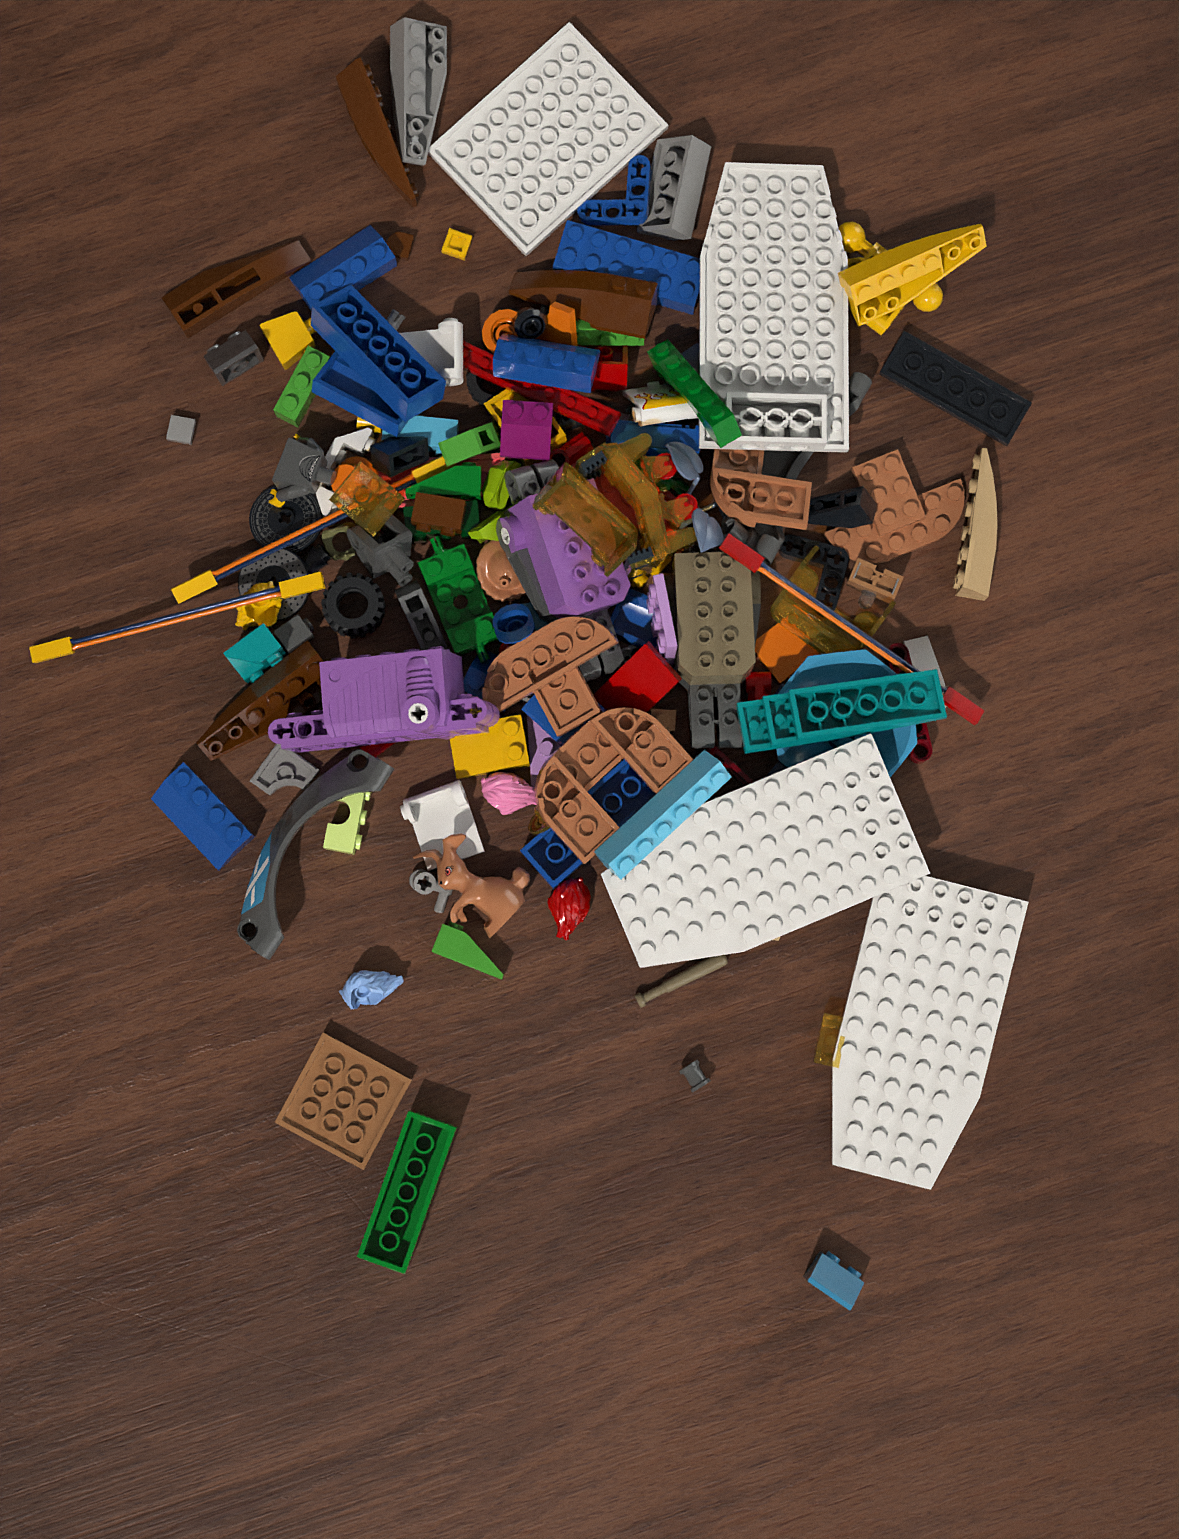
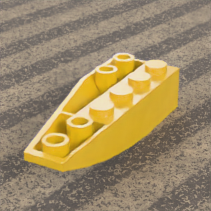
(906, 271)

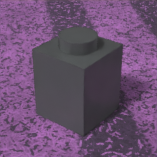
(295, 633)

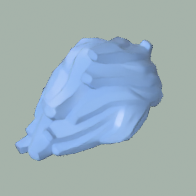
(369, 987)

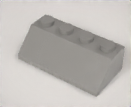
(675, 187)

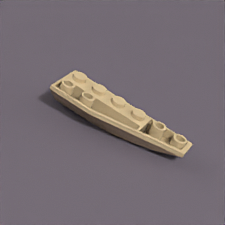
(979, 535)

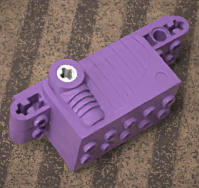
(387, 702)

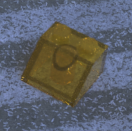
(367, 499)

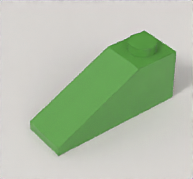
(459, 947)

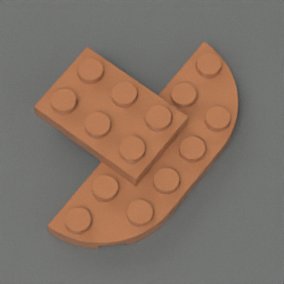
(901, 516)
(549, 668)

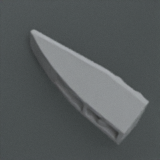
(417, 84)

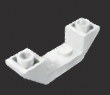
(357, 442)

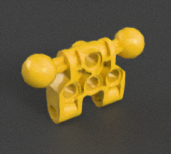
(854, 240)

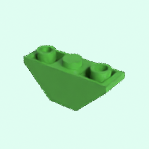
(471, 443)

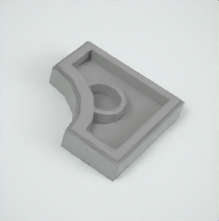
(283, 769)

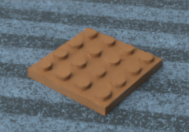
(343, 1101)

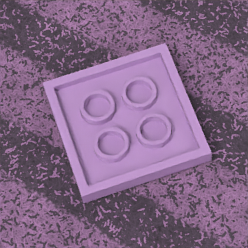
(662, 622)

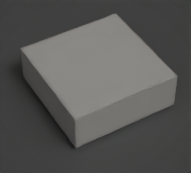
(181, 429)

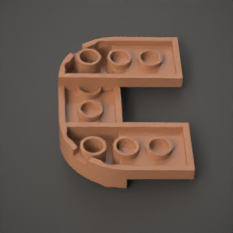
(755, 497)
(590, 755)

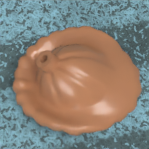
(497, 574)

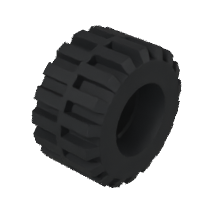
(353, 584)

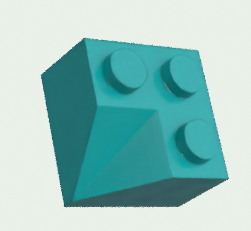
(255, 654)

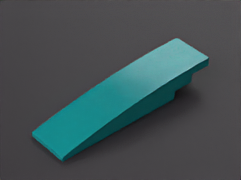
(840, 710)

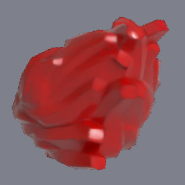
(569, 905)

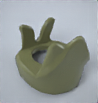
(327, 536)

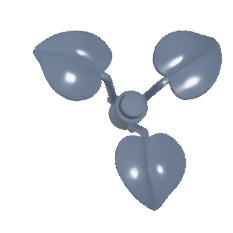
(689, 466)

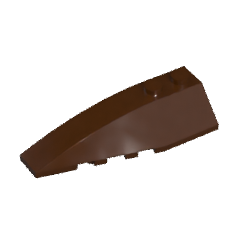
(601, 299)

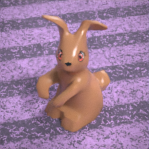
(491, 895)

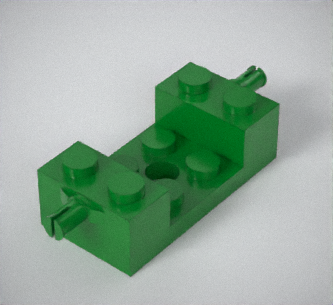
(452, 575)

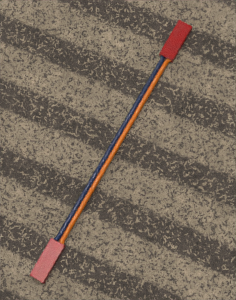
(753, 560)

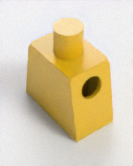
(288, 337)

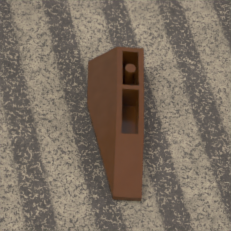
(283, 689)

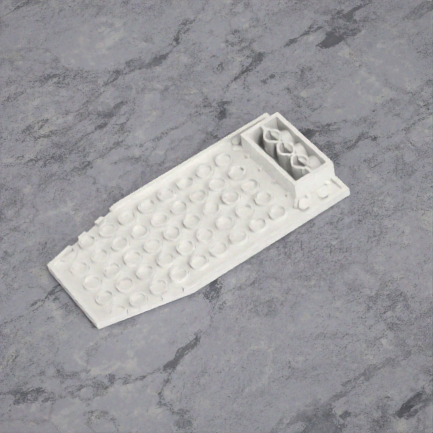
(775, 310)
(770, 859)
(920, 1026)

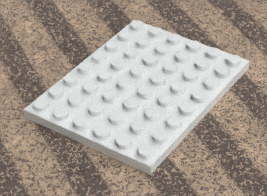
(547, 139)

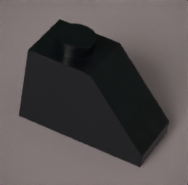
(399, 454)

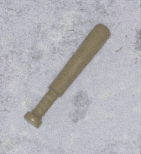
(688, 975)

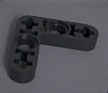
(829, 568)

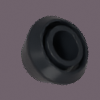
(530, 323)

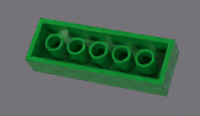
(407, 1192)

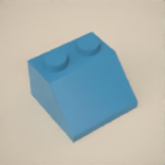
(834, 1280)

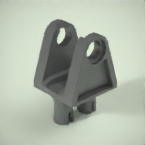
(388, 556)

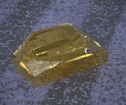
(827, 1040)

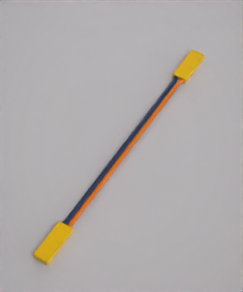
(206, 579)
(287, 589)

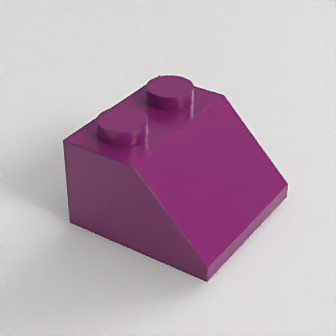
(526, 430)

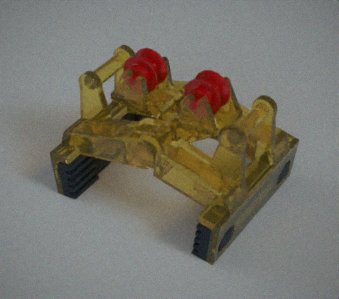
(642, 494)

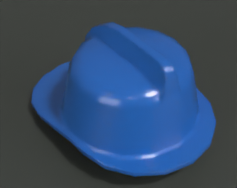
(513, 623)

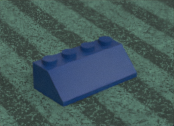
(352, 262)
(545, 363)
(202, 816)

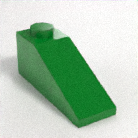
(457, 482)

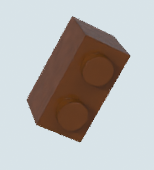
(438, 514)

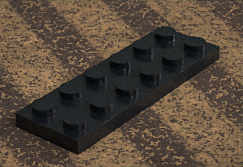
(955, 388)

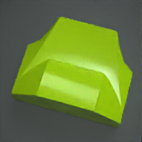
(494, 488)
(487, 529)

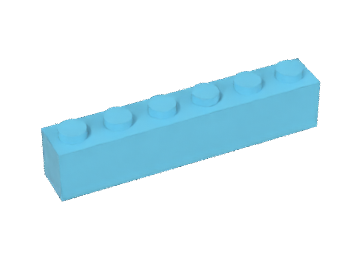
(662, 814)

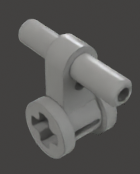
(431, 885)

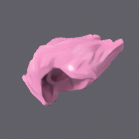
(507, 792)

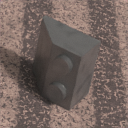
(233, 357)

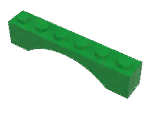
(701, 398)

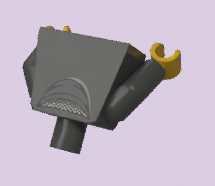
(300, 470)

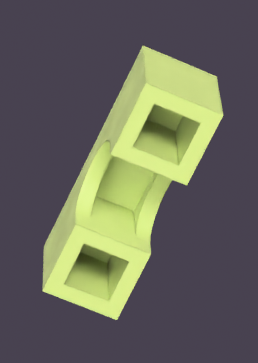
(346, 836)

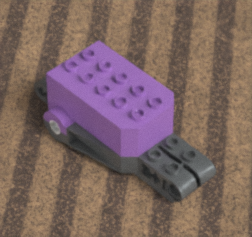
(558, 564)

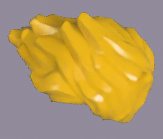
(259, 612)

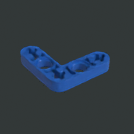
(631, 203)

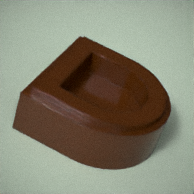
(400, 244)

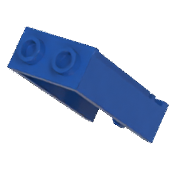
(660, 434)

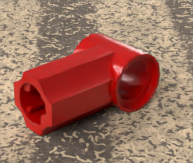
(573, 449)
(758, 685)

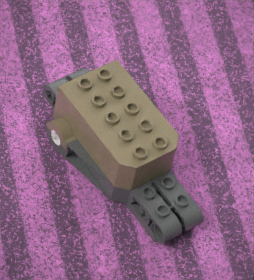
(715, 628)

